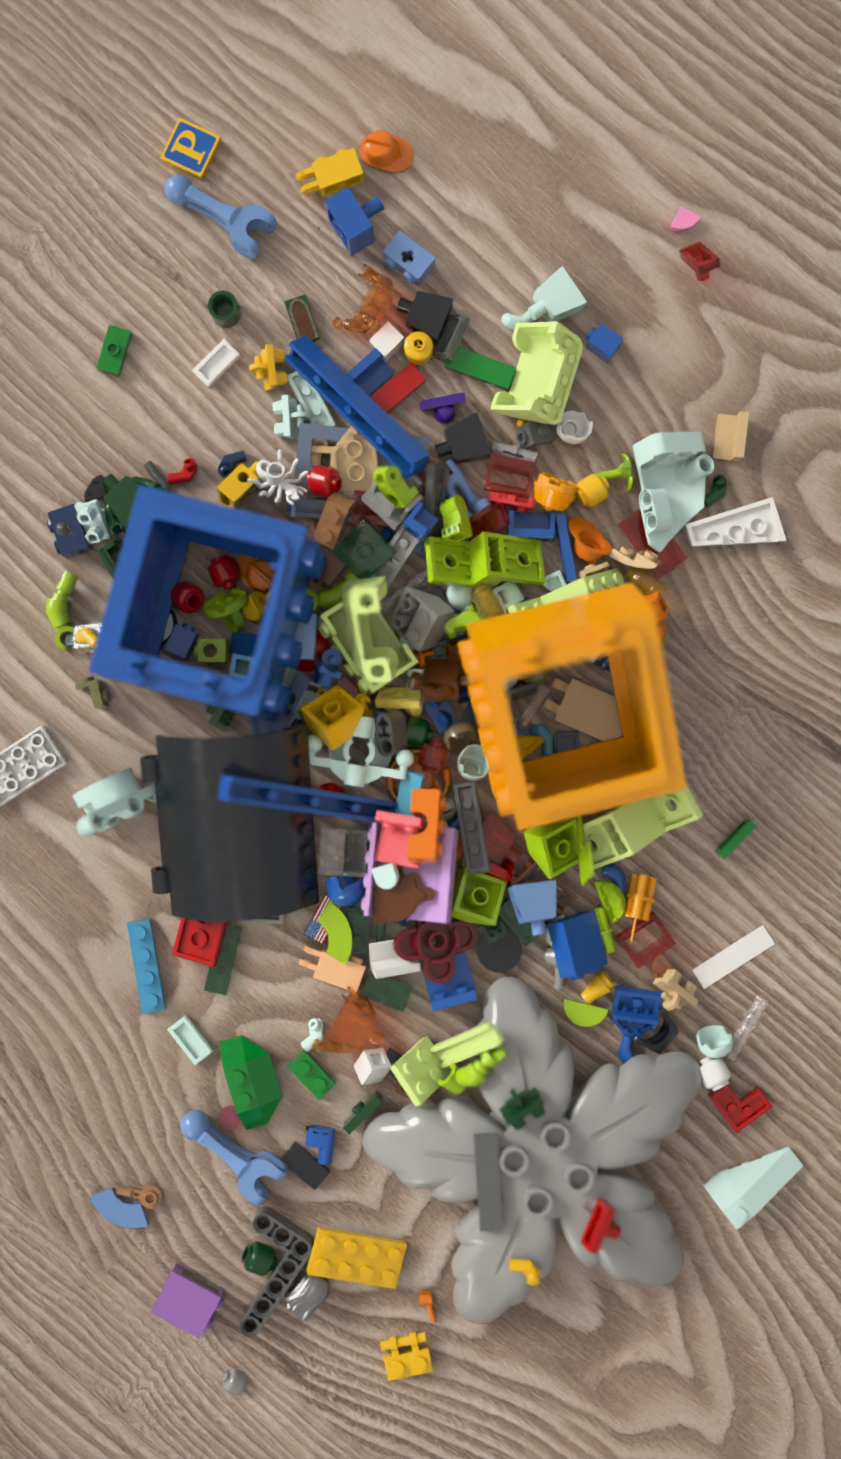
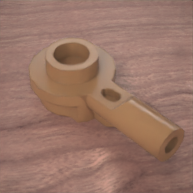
(149, 1196)

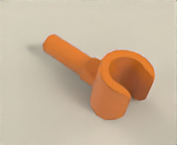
(425, 1298)

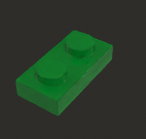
(311, 1074)

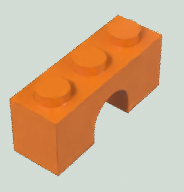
(427, 846)

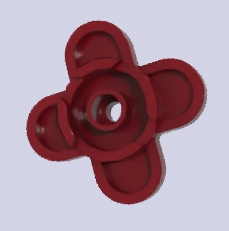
(438, 957)

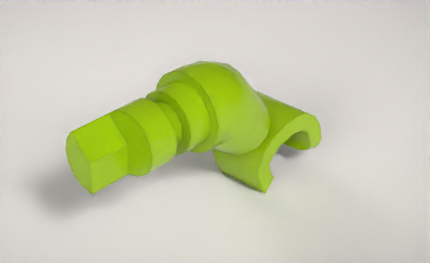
(330, 597)
(58, 609)
(474, 1073)

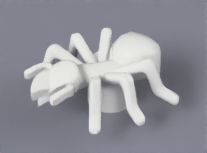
(274, 475)

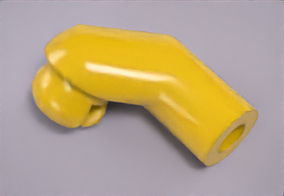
(362, 698)
(528, 1269)

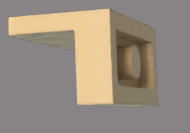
(730, 437)

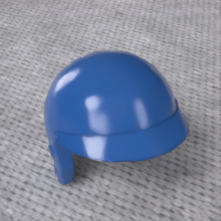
(344, 890)

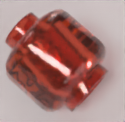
(434, 756)

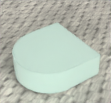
(386, 875)

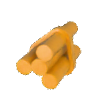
(640, 898)

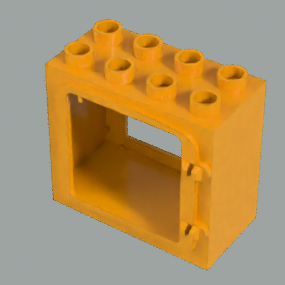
(592, 776)

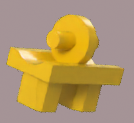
(266, 367)

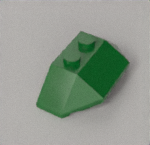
(250, 1080)

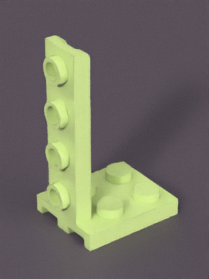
(427, 1063)

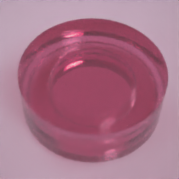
(228, 1118)

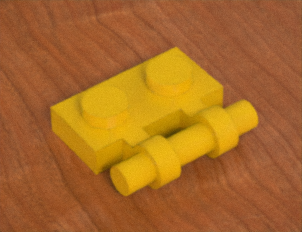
(406, 1362)

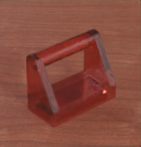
(513, 466)
(653, 949)

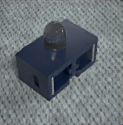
(68, 532)

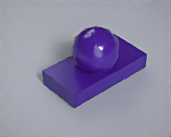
(443, 409)

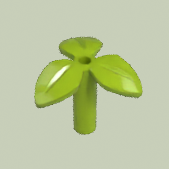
(624, 470)

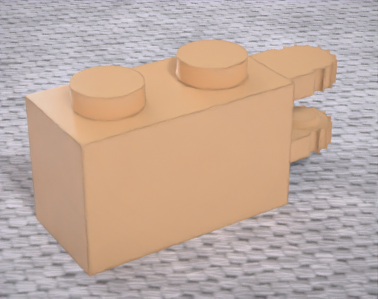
(333, 971)

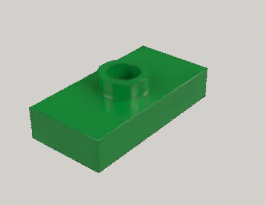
(114, 350)

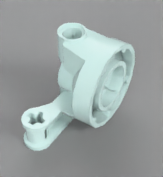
(111, 799)

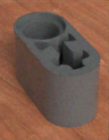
(391, 733)

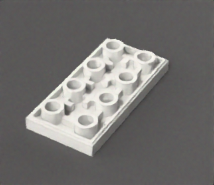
(28, 763)

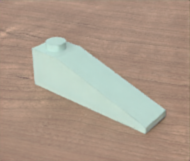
(749, 1187)

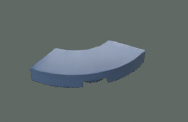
(118, 1210)

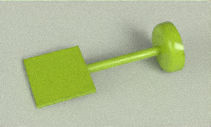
(584, 855)

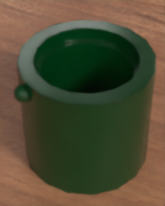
(224, 309)

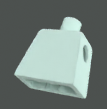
(557, 298)

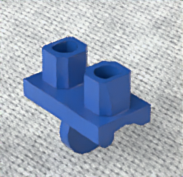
(328, 667)

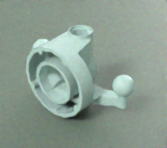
(375, 763)

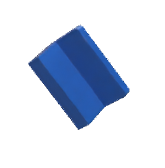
(371, 372)

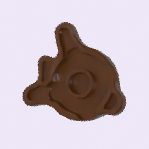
(400, 900)

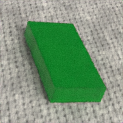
(735, 838)

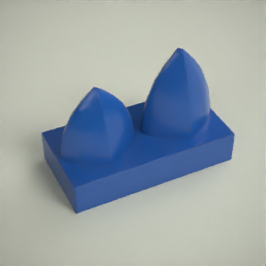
(441, 715)

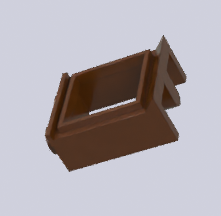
(530, 867)

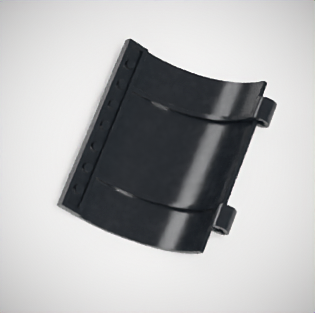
(231, 856)

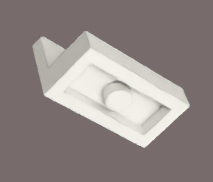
(386, 963)

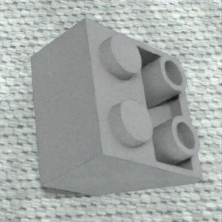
(420, 618)

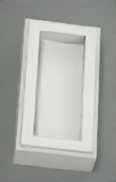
(216, 363)

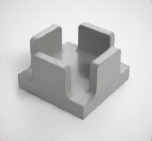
(385, 509)

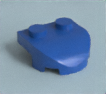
(635, 1010)

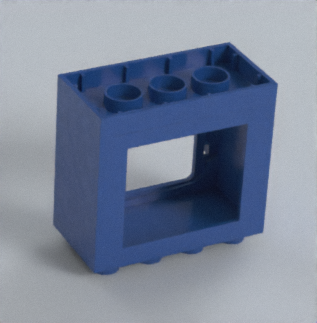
(152, 566)

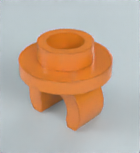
(420, 656)

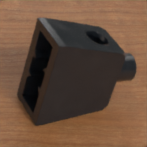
(426, 313)
(464, 441)

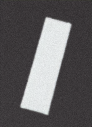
(733, 956)

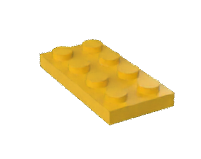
(356, 1257)

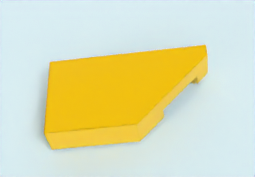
(527, 744)

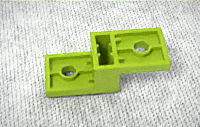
(484, 561)

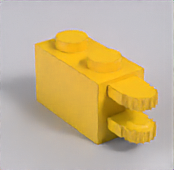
(332, 173)

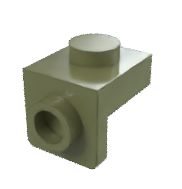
(98, 693)

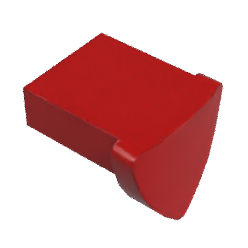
(502, 872)

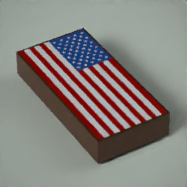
(314, 929)

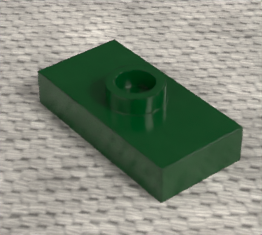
(362, 1111)

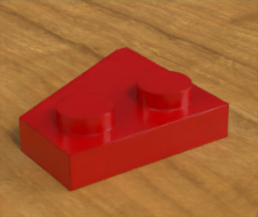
(520, 504)

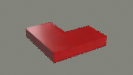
(740, 1112)

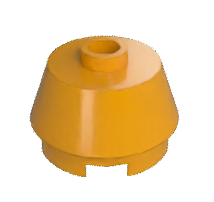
(554, 492)

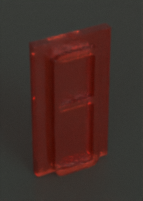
(635, 532)

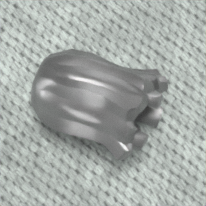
(307, 1296)

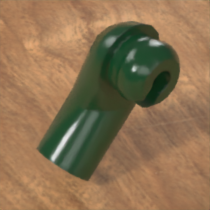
(718, 490)

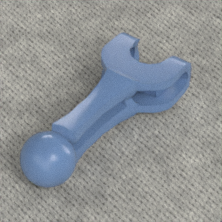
(234, 220)
(245, 1164)

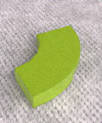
(338, 933)

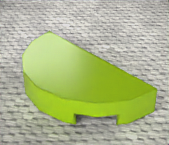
(611, 899)
(583, 1013)

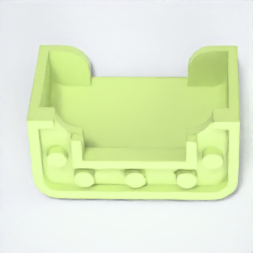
(542, 374)

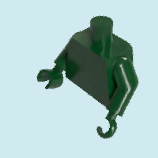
(121, 500)

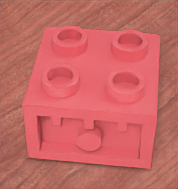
(394, 837)

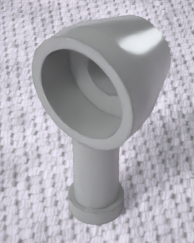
(551, 960)

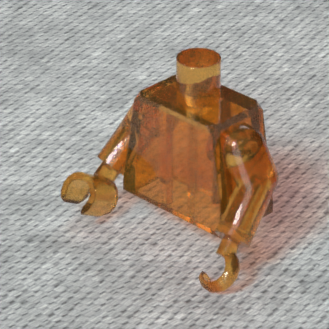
(373, 304)
(351, 1027)

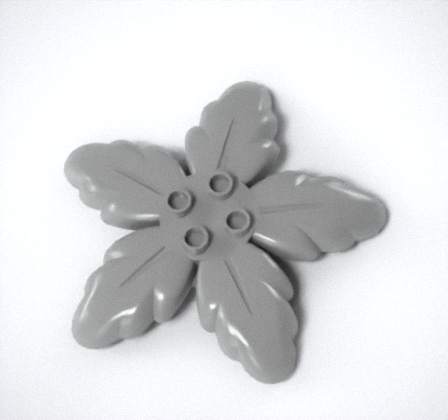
(551, 1165)

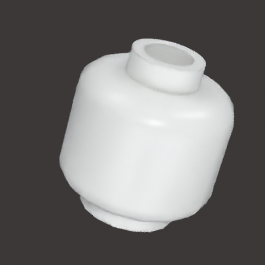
(714, 1073)

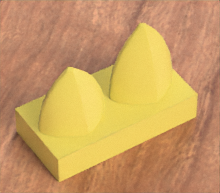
(400, 697)

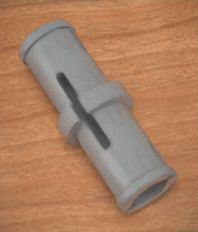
(513, 451)

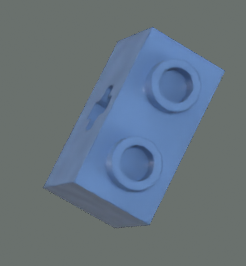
(402, 248)

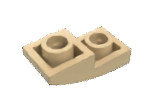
(643, 559)

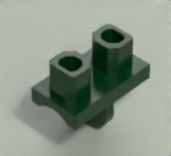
(522, 1105)

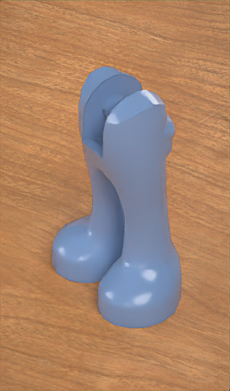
(458, 480)

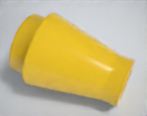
(598, 987)

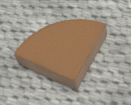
(659, 966)

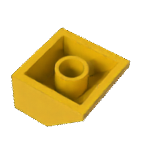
(333, 716)

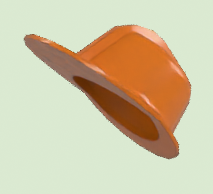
(386, 151)
(589, 542)
(256, 573)

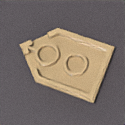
(355, 461)

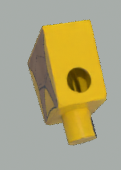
(235, 489)

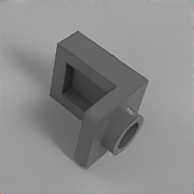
(534, 434)

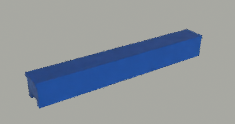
(356, 407)
(301, 799)

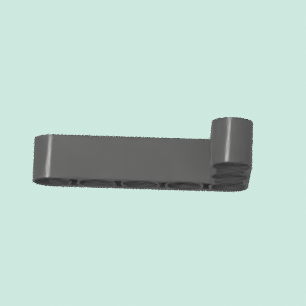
(281, 1272)

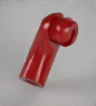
(186, 474)

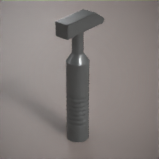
(150, 467)

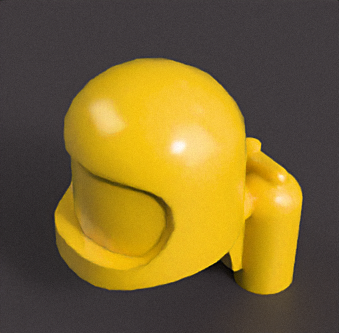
(256, 606)

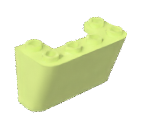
(334, 626)
(374, 662)

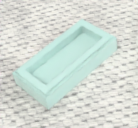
(190, 1039)

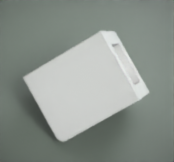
(387, 341)
(372, 1066)

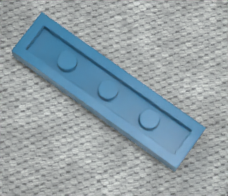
(146, 966)

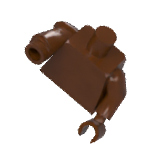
(441, 678)

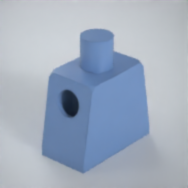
(534, 904)

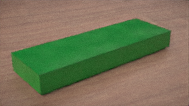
(481, 368)

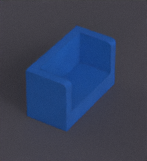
(532, 525)

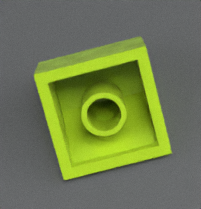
(554, 846)
(477, 897)

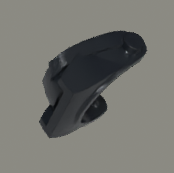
(663, 1037)

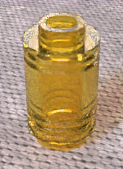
(644, 581)
(487, 602)

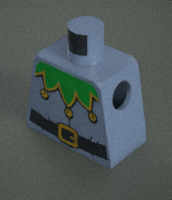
(303, 691)

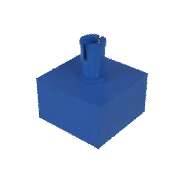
(352, 220)

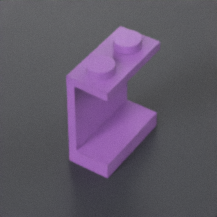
(187, 1303)

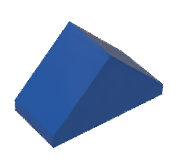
(243, 644)

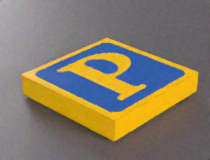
(190, 148)

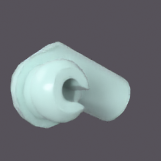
(511, 320)
(316, 1031)

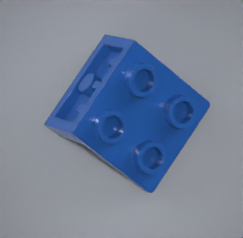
(456, 990)

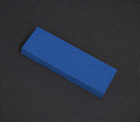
(565, 548)

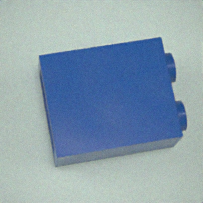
(577, 945)

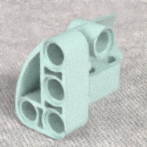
(672, 482)

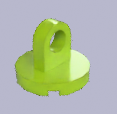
(228, 608)

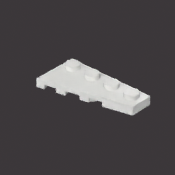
(743, 525)

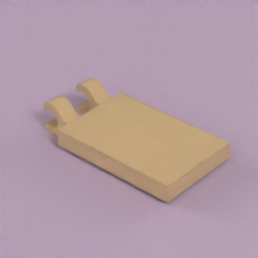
(585, 710)

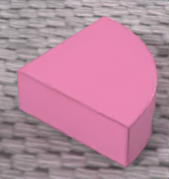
(684, 220)

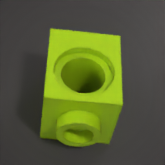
(222, 650)

